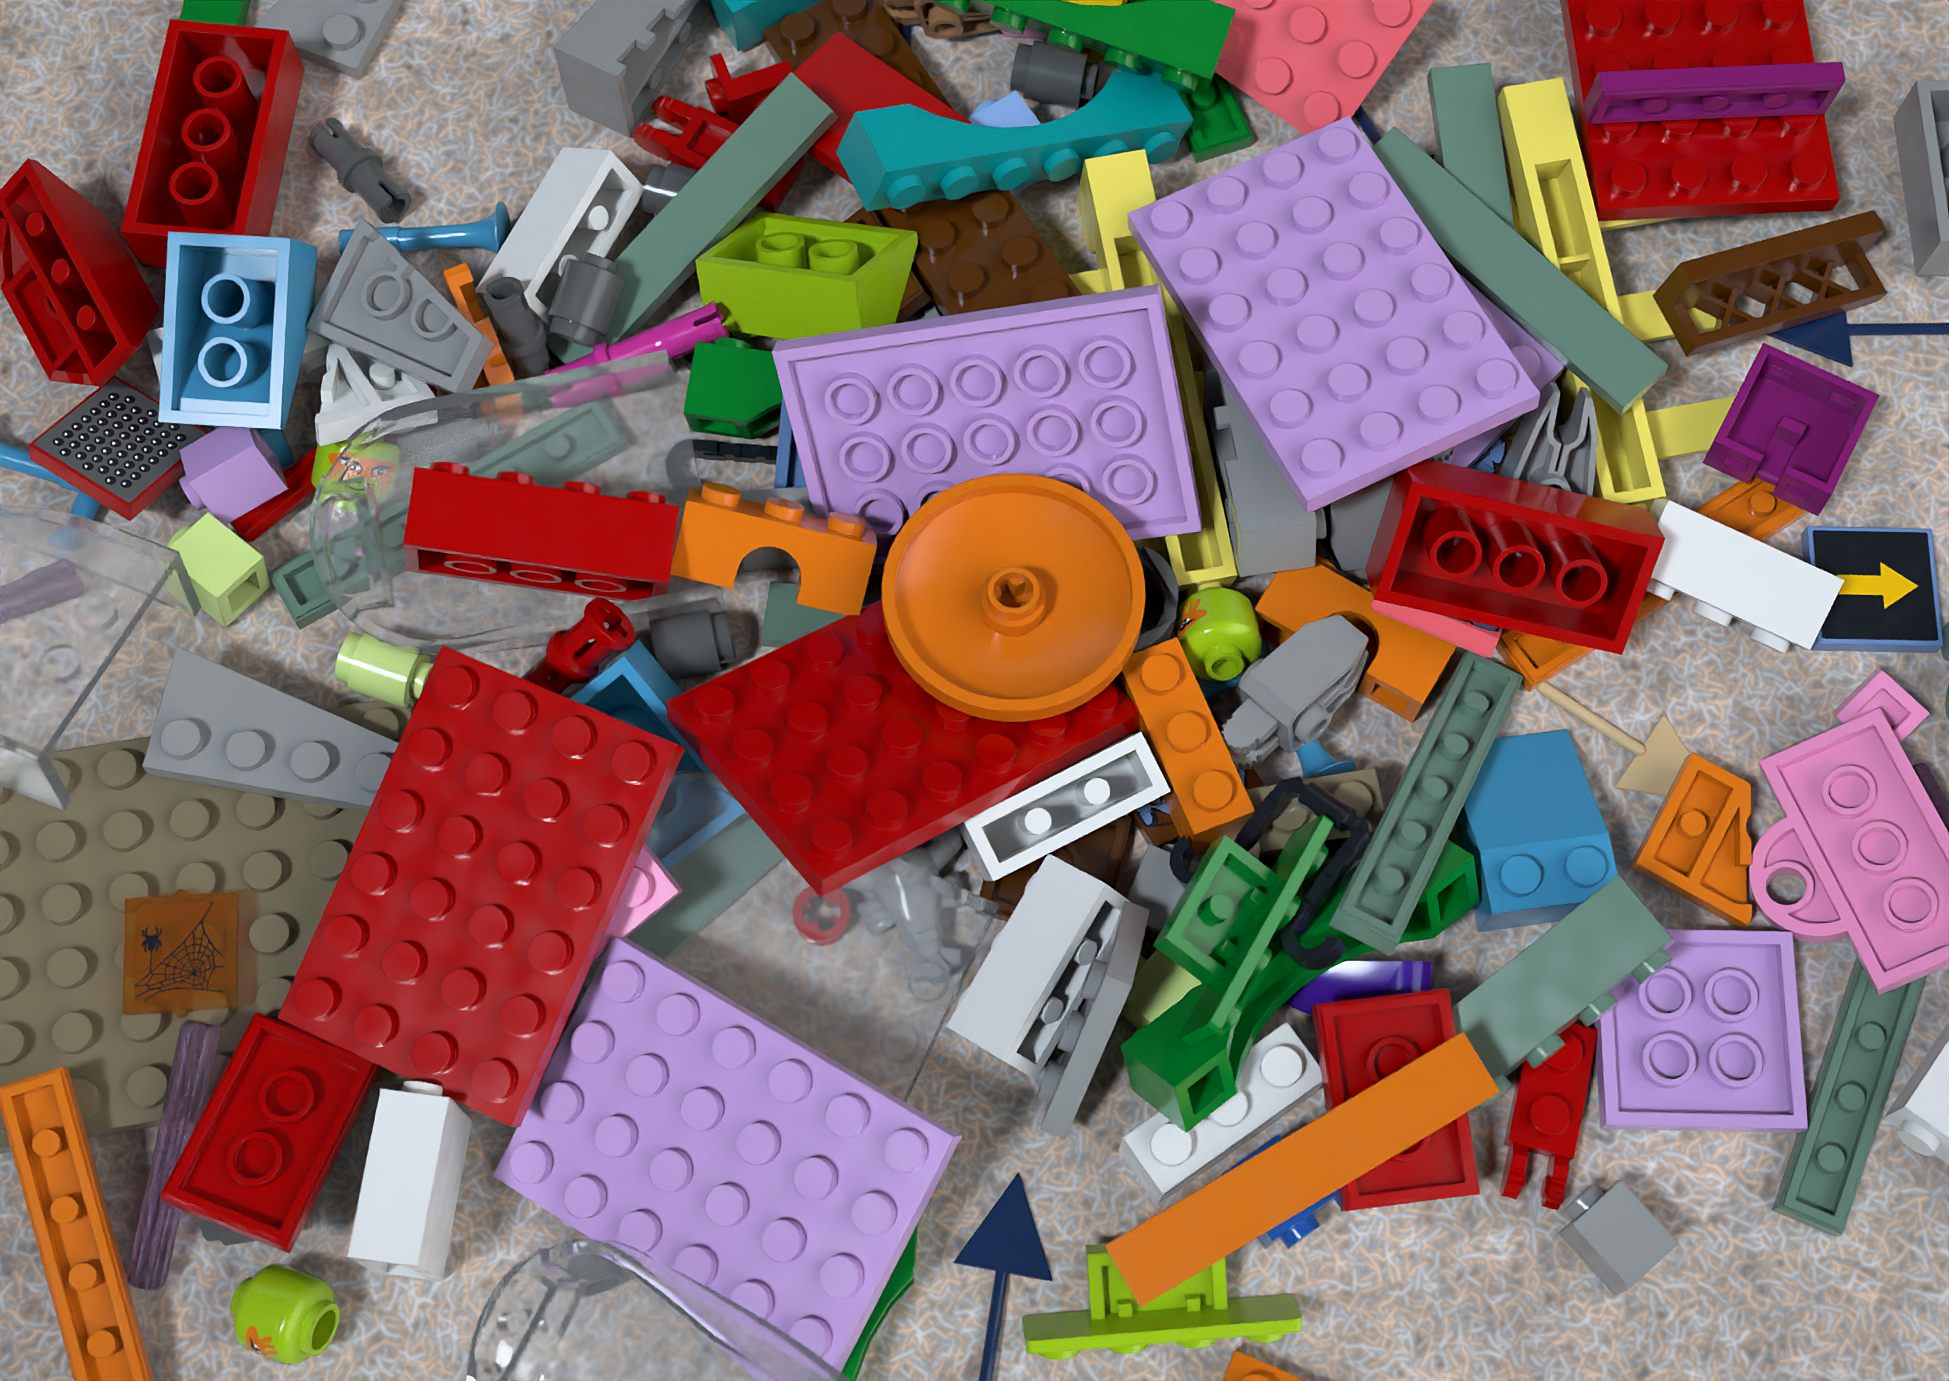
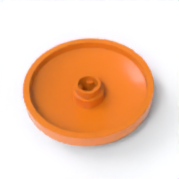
(1013, 597)

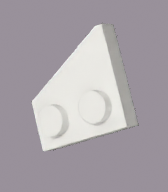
(358, 391)

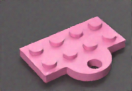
(1864, 849)

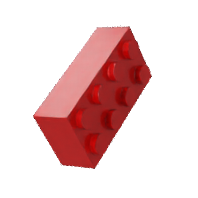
(213, 136)
(539, 534)
(1513, 555)

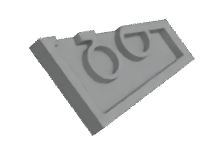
(397, 316)
(1088, 1032)

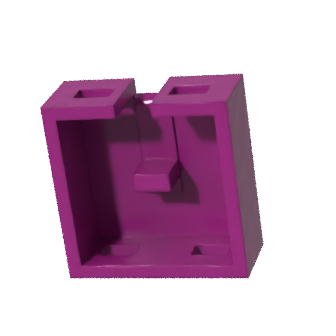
(1791, 428)

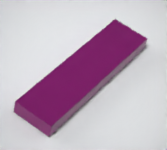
(1713, 92)

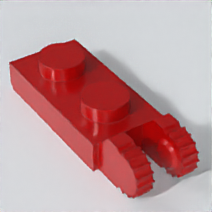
(700, 139)
(1548, 1115)

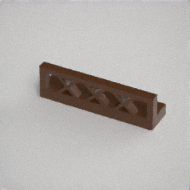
(1771, 263)

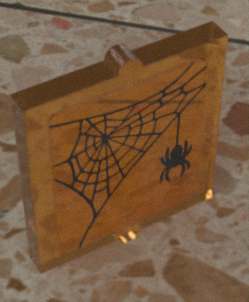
(181, 953)

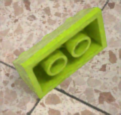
(806, 276)

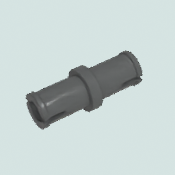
(360, 170)
(519, 331)

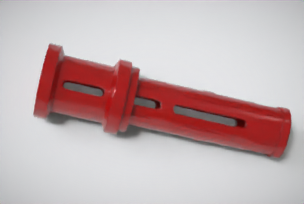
(570, 654)

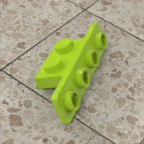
(1188, 1314)

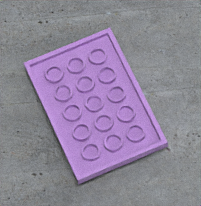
(1331, 314)
(1028, 388)
(726, 1151)

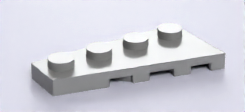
(334, 32)
(259, 740)

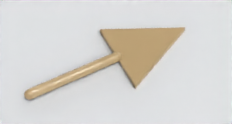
(1655, 761)

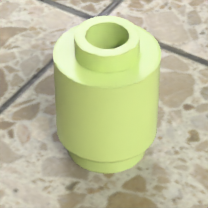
(381, 670)

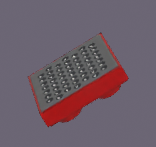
(116, 448)

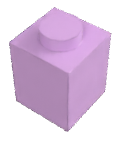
(231, 472)

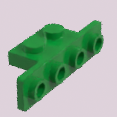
(1229, 918)

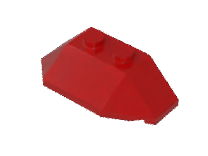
(69, 279)

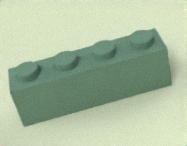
(1562, 979)

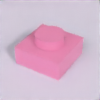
(1884, 693)

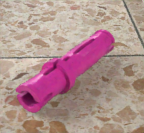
(675, 336)

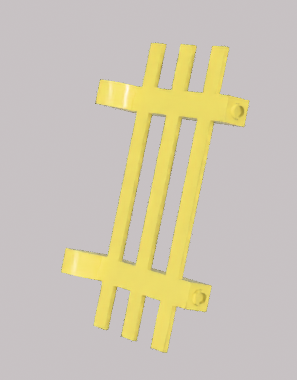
(1549, 211)

